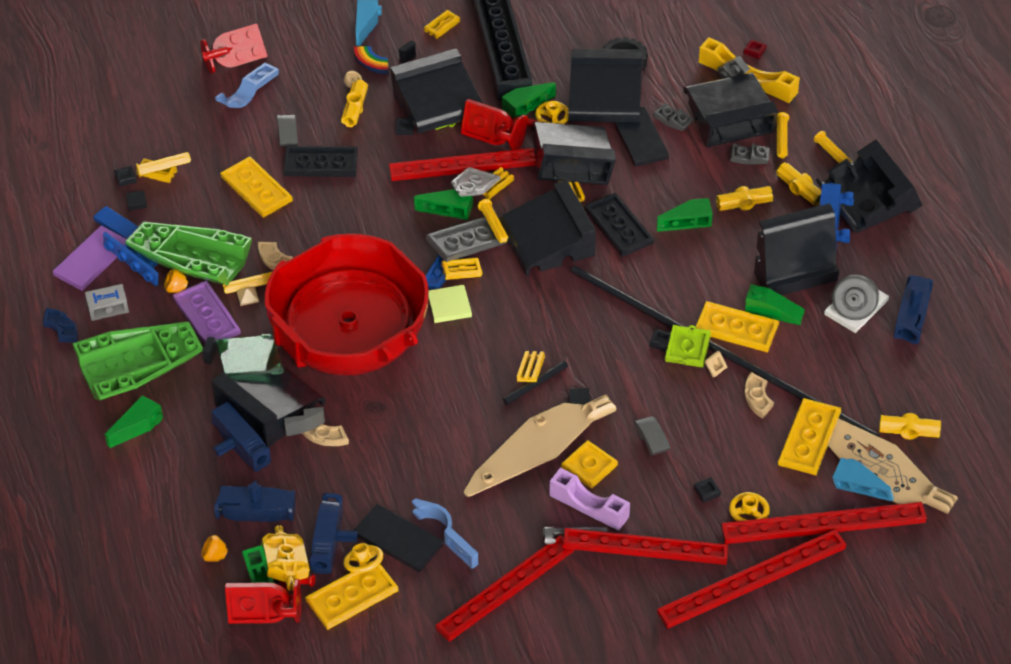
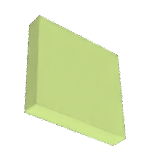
(449, 303)

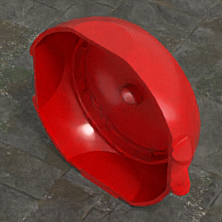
(342, 280)

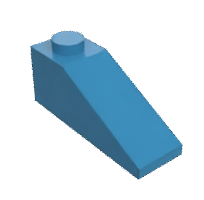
(366, 18)
(857, 478)

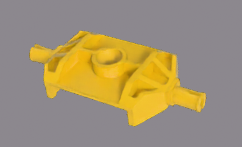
(285, 565)

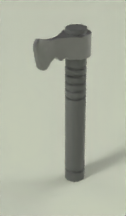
(550, 532)

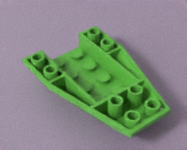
(193, 250)
(134, 357)

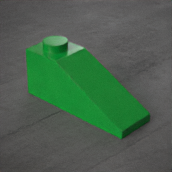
(526, 99)
(444, 203)
(689, 215)
(772, 305)
(136, 421)
(256, 565)

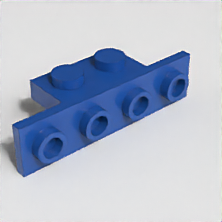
(136, 261)

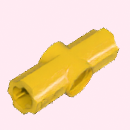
(354, 103)
(799, 183)
(744, 198)
(910, 426)

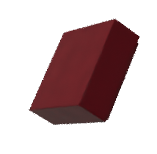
(755, 49)

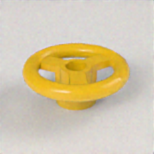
(552, 110)
(749, 506)
(362, 554)

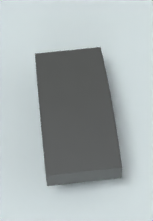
(733, 67)
(675, 119)
(287, 130)
(754, 155)
(299, 424)
(653, 435)

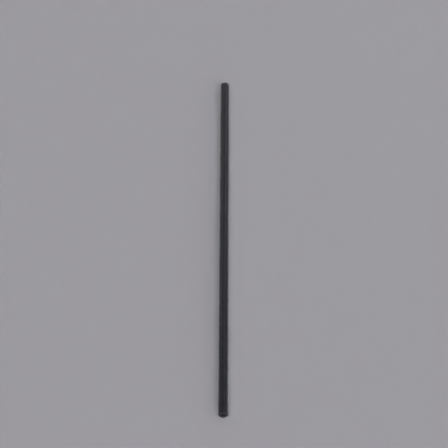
(713, 346)

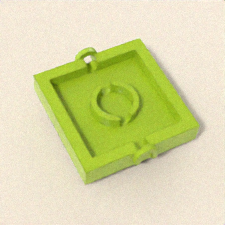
(688, 346)

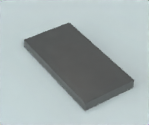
(463, 239)

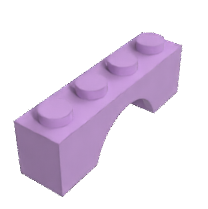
(569, 490)

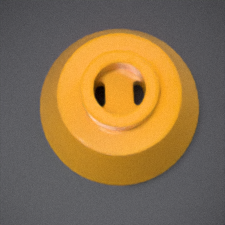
(175, 281)
(213, 549)

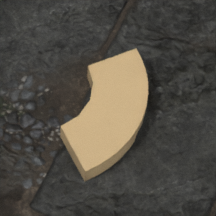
(271, 255)
(756, 395)
(327, 435)

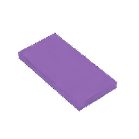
(87, 260)
(206, 312)

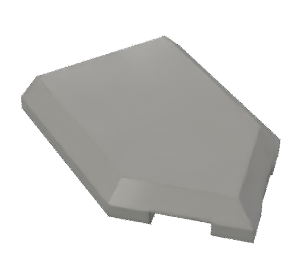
(474, 182)

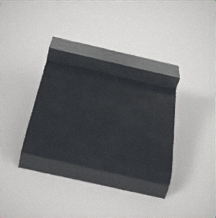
(605, 85)
(433, 90)
(731, 109)
(572, 153)
(877, 188)
(550, 230)
(797, 250)
(266, 400)

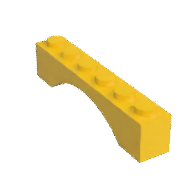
(778, 84)

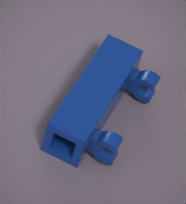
(832, 194)

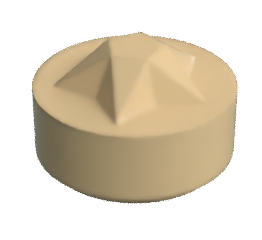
(351, 77)

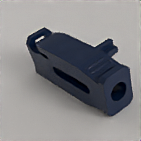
(913, 309)
(239, 437)
(255, 503)
(328, 533)

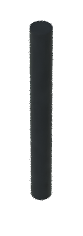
(531, 385)

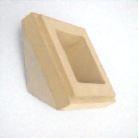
(247, 296)
(715, 364)

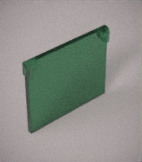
(249, 355)

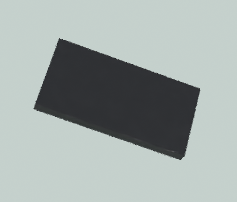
(642, 140)
(321, 161)
(619, 224)
(398, 538)

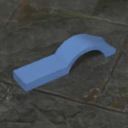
(249, 86)
(452, 539)

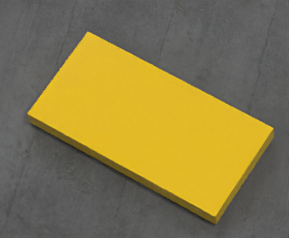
(256, 187)
(738, 326)
(809, 436)
(350, 595)

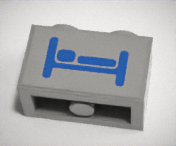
(106, 302)

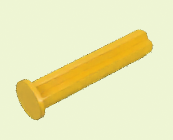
(782, 135)
(830, 147)
(163, 163)
(486, 207)
(253, 281)

